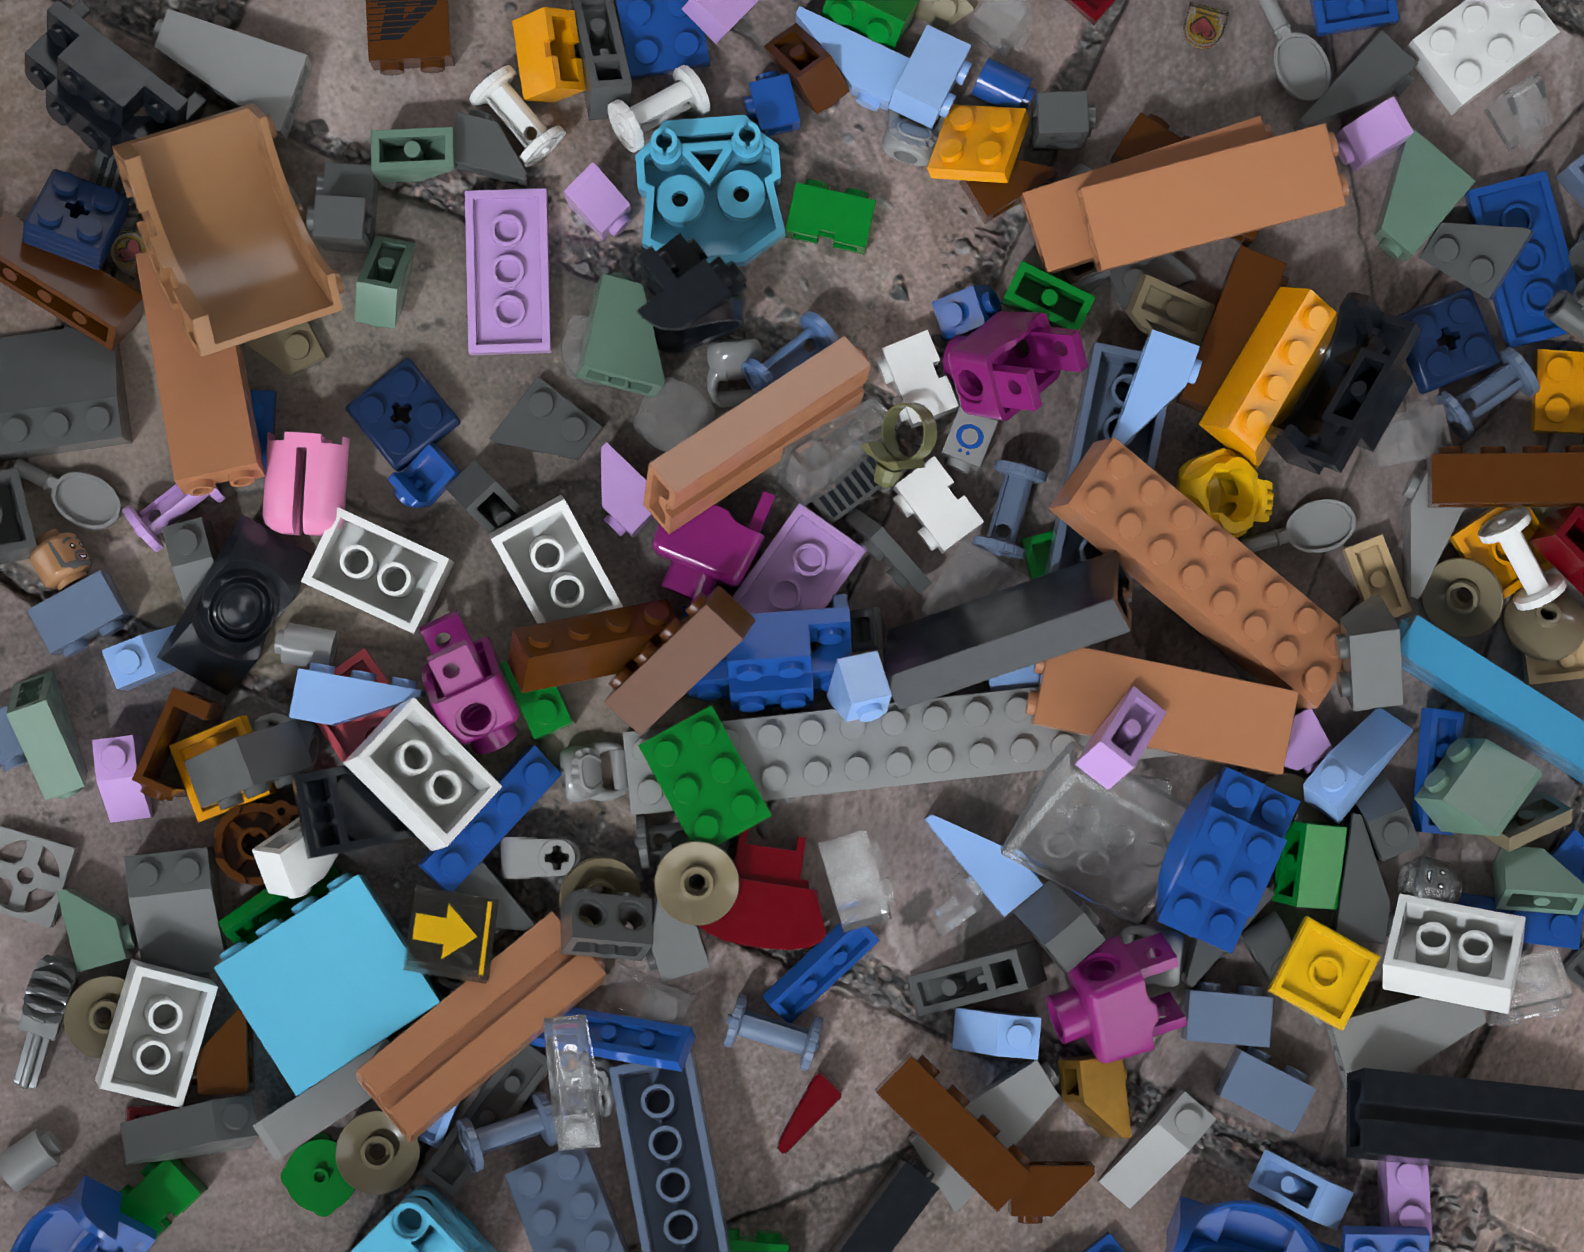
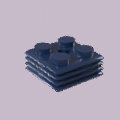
(76, 219)
(1472, 345)
(376, 411)

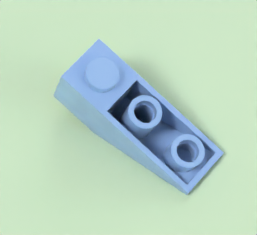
(340, 699)

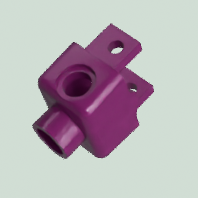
(999, 378)
(711, 549)
(468, 686)
(1110, 999)

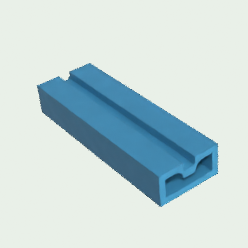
(1493, 695)

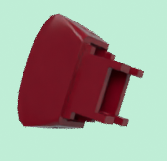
(772, 901)

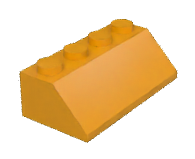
(1271, 372)

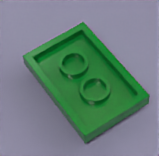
(705, 779)

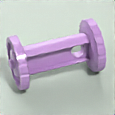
(171, 506)

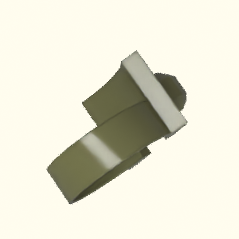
(886, 452)

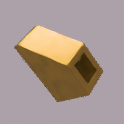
(1097, 1094)

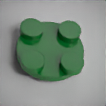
(315, 1177)

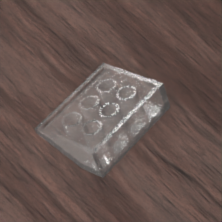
(1097, 838)

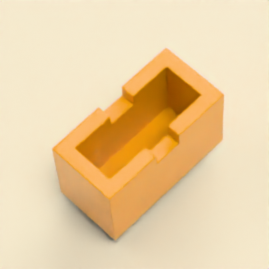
(548, 55)

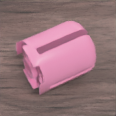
(304, 483)

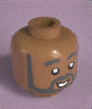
(60, 559)

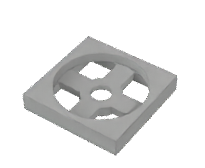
(19, 897)

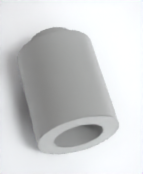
(306, 644)
(30, 1158)

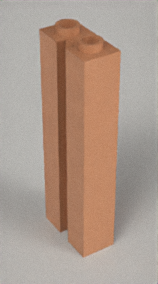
(1213, 197)
(1055, 208)
(201, 399)
(754, 434)
(1205, 715)
(478, 1029)

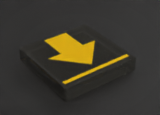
(451, 934)

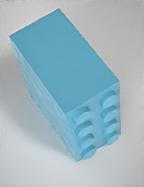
(326, 982)

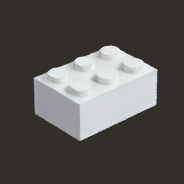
(1478, 47)
(554, 564)
(378, 571)
(423, 774)
(1453, 953)
(156, 1033)

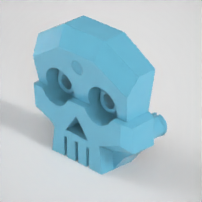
(712, 215)

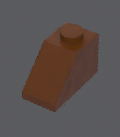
(809, 67)
(995, 198)
(227, 1060)
(1049, 1189)

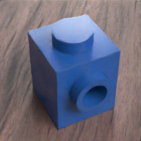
(772, 104)

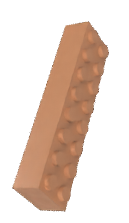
(1201, 571)

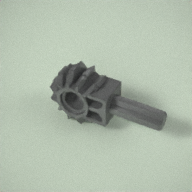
(43, 1014)

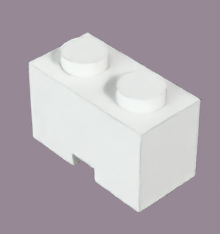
(912, 371)
(934, 506)

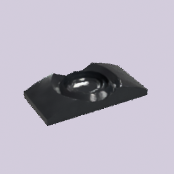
(236, 606)
(342, 813)

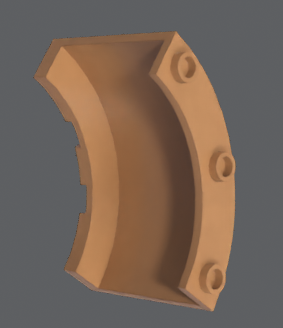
(226, 229)

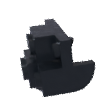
(99, 85)
(692, 297)
(1352, 390)

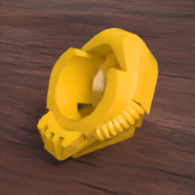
(1226, 490)

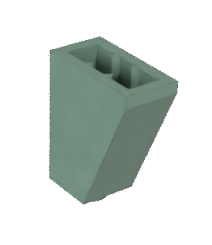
(1418, 196)
(617, 342)
(47, 736)

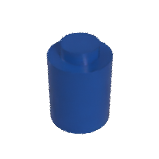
(1003, 86)

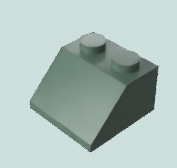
(1476, 788)

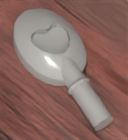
(1297, 58)
(77, 496)
(1310, 528)

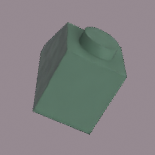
(411, 153)
(384, 282)
(1535, 883)
(95, 931)

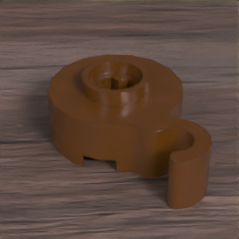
(238, 826)

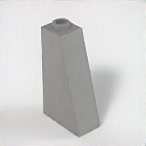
(236, 65)
(1400, 1034)
(1011, 1105)
(316, 1107)

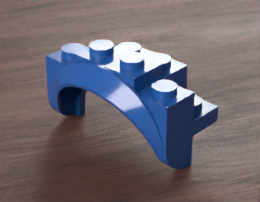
(776, 662)
(1222, 858)
(85, 1223)
(1237, 1228)

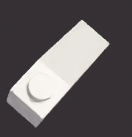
(285, 863)

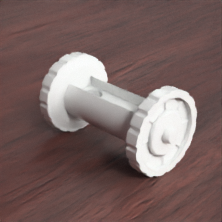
(685, 94)
(516, 115)
(1537, 587)

